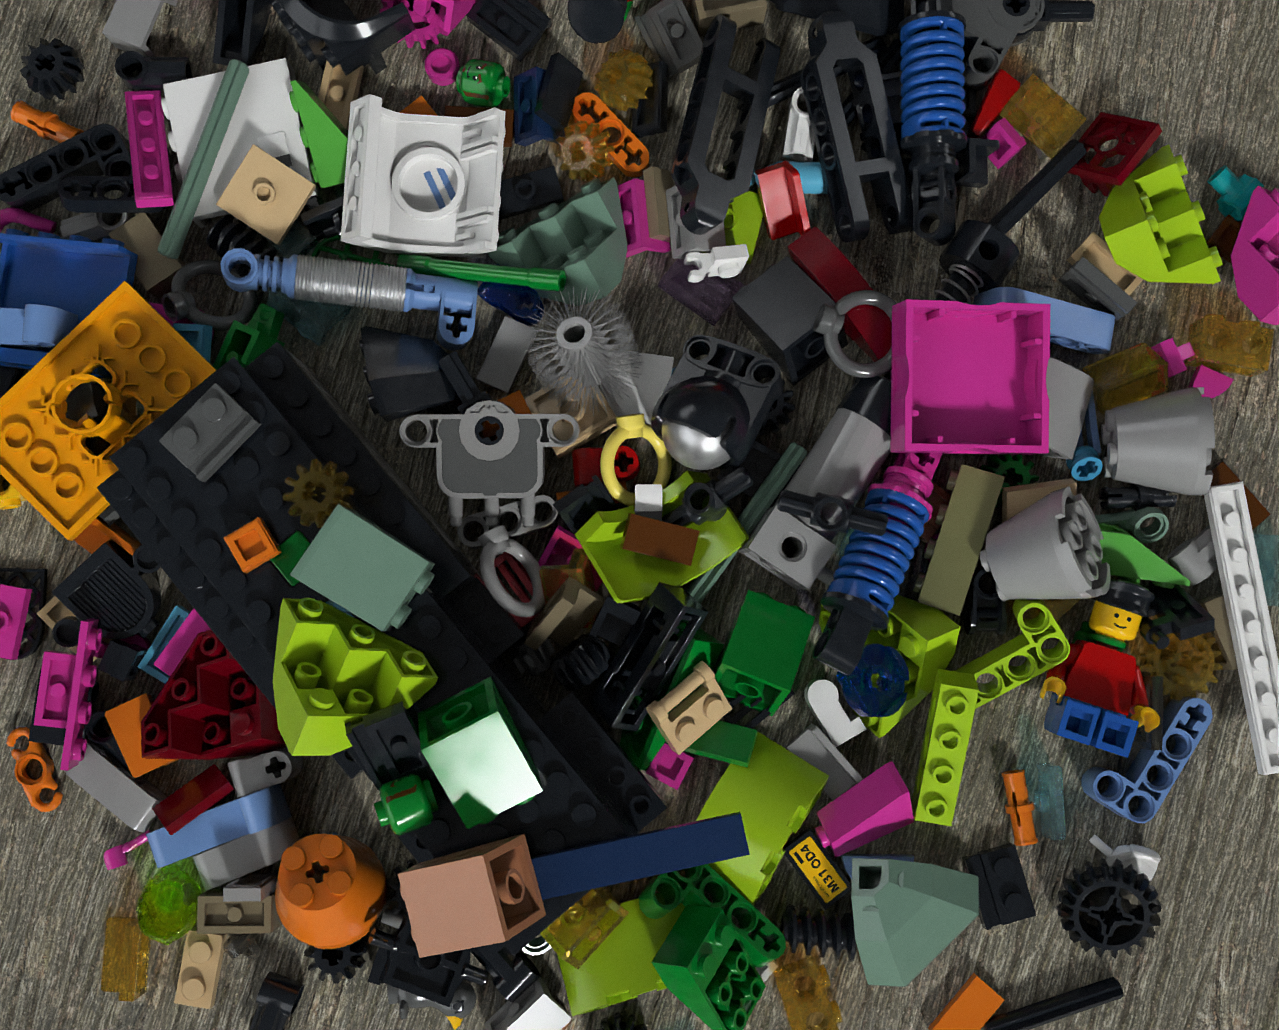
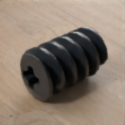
(231, 235)
(819, 931)

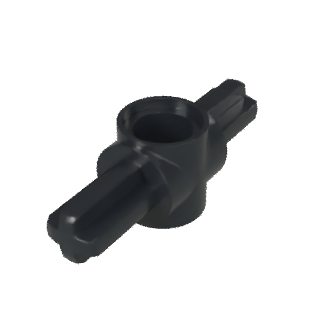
(719, 497)
(852, 516)

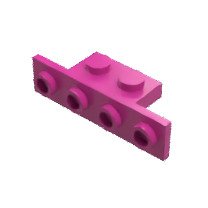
(65, 692)

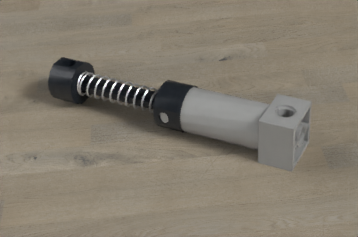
(860, 430)

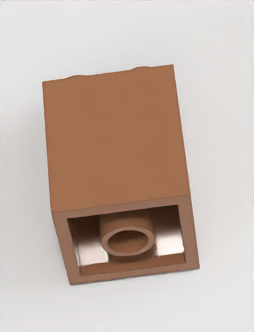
(472, 897)

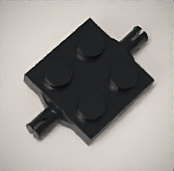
(429, 976)

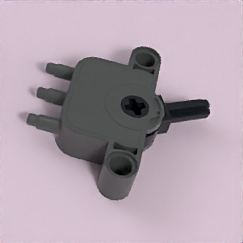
(999, 24)

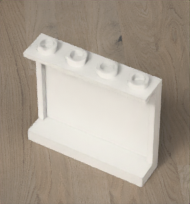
(260, 111)

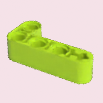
(1028, 645)

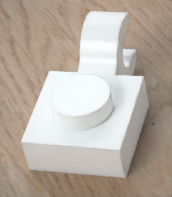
(721, 261)

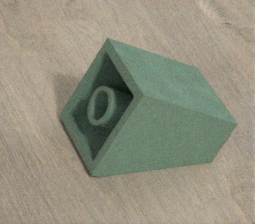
(364, 569)

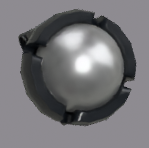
(715, 403)

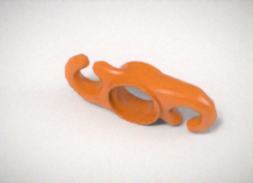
(31, 786)

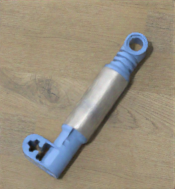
(361, 284)

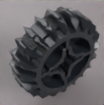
(1132, 919)

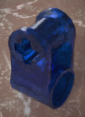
(510, 298)

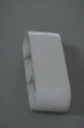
(519, 531)
(115, 788)
(245, 854)

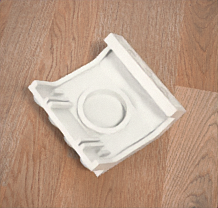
(389, 197)

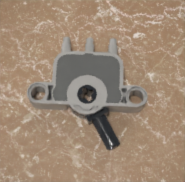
(479, 465)

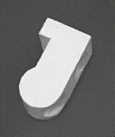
(824, 704)

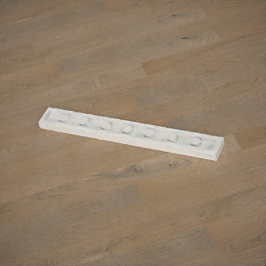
(1247, 618)

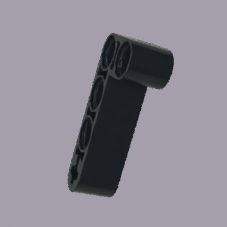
(25, 184)

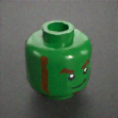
(483, 83)
(406, 804)

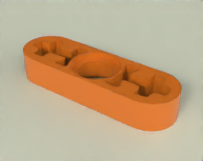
(634, 146)

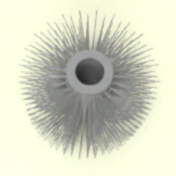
(583, 352)

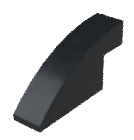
(240, 30)

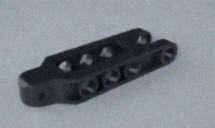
(842, 175)
(701, 190)

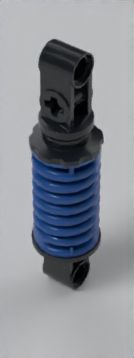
(933, 112)

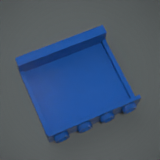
(61, 275)

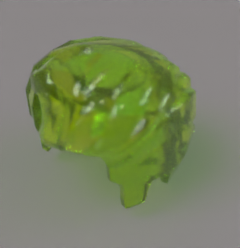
(168, 905)

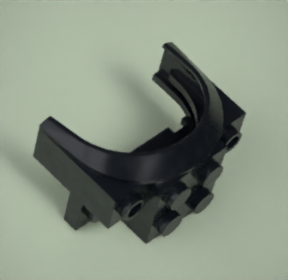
(333, 34)

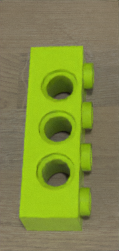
(944, 747)

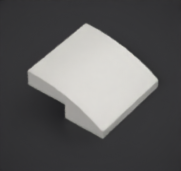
(655, 376)

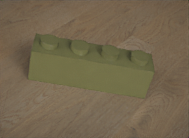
(960, 539)

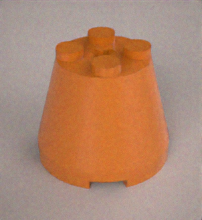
(331, 906)

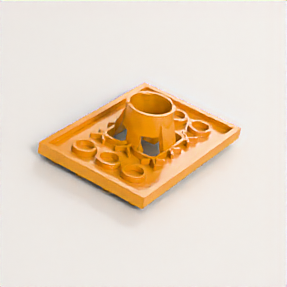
(46, 451)

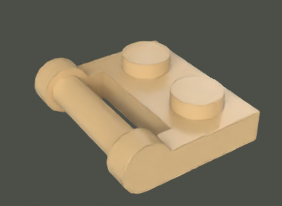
(694, 714)

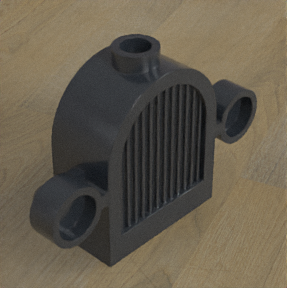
(111, 589)

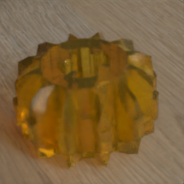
(623, 79)
(584, 151)
(303, 492)

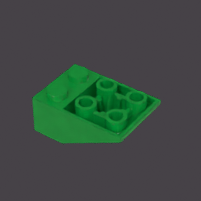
(709, 968)

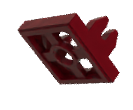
(1127, 132)

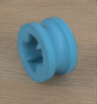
(1081, 468)

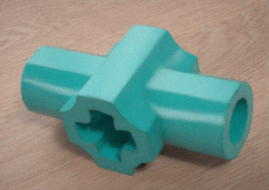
(1234, 191)

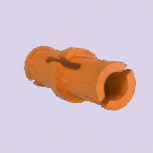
(44, 123)
(1019, 807)

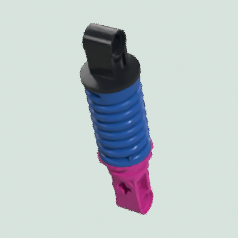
(876, 564)

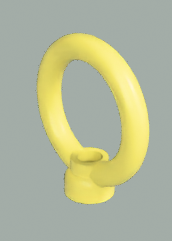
(632, 427)

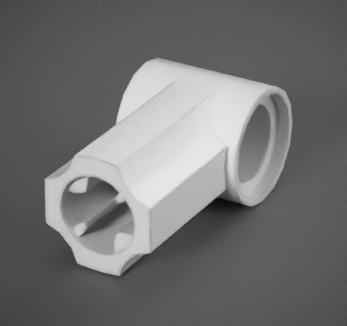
(799, 136)

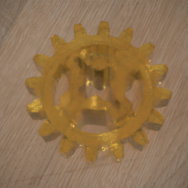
(1186, 673)

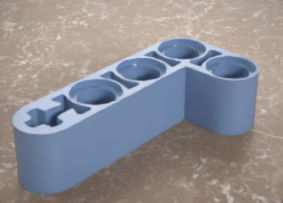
(1070, 323)
(35, 326)
(1167, 763)
(220, 825)

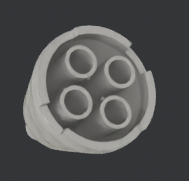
(1162, 442)
(1048, 551)

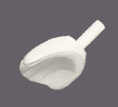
(1141, 857)

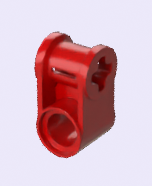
(587, 464)

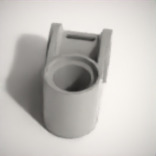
(262, 771)

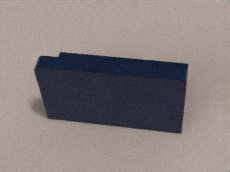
(527, 125)

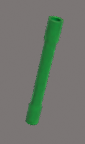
(532, 277)

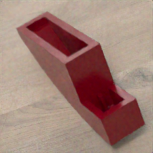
(838, 277)

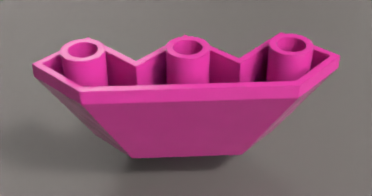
(1257, 256)

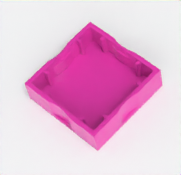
(969, 378)

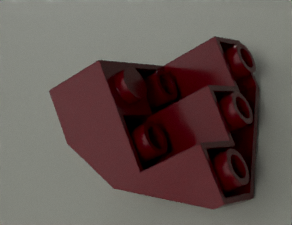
(209, 709)

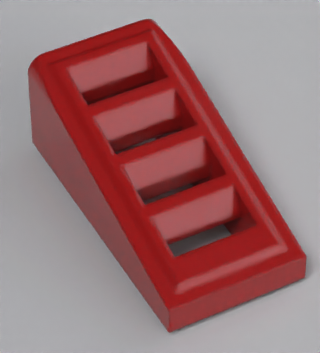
(996, 97)

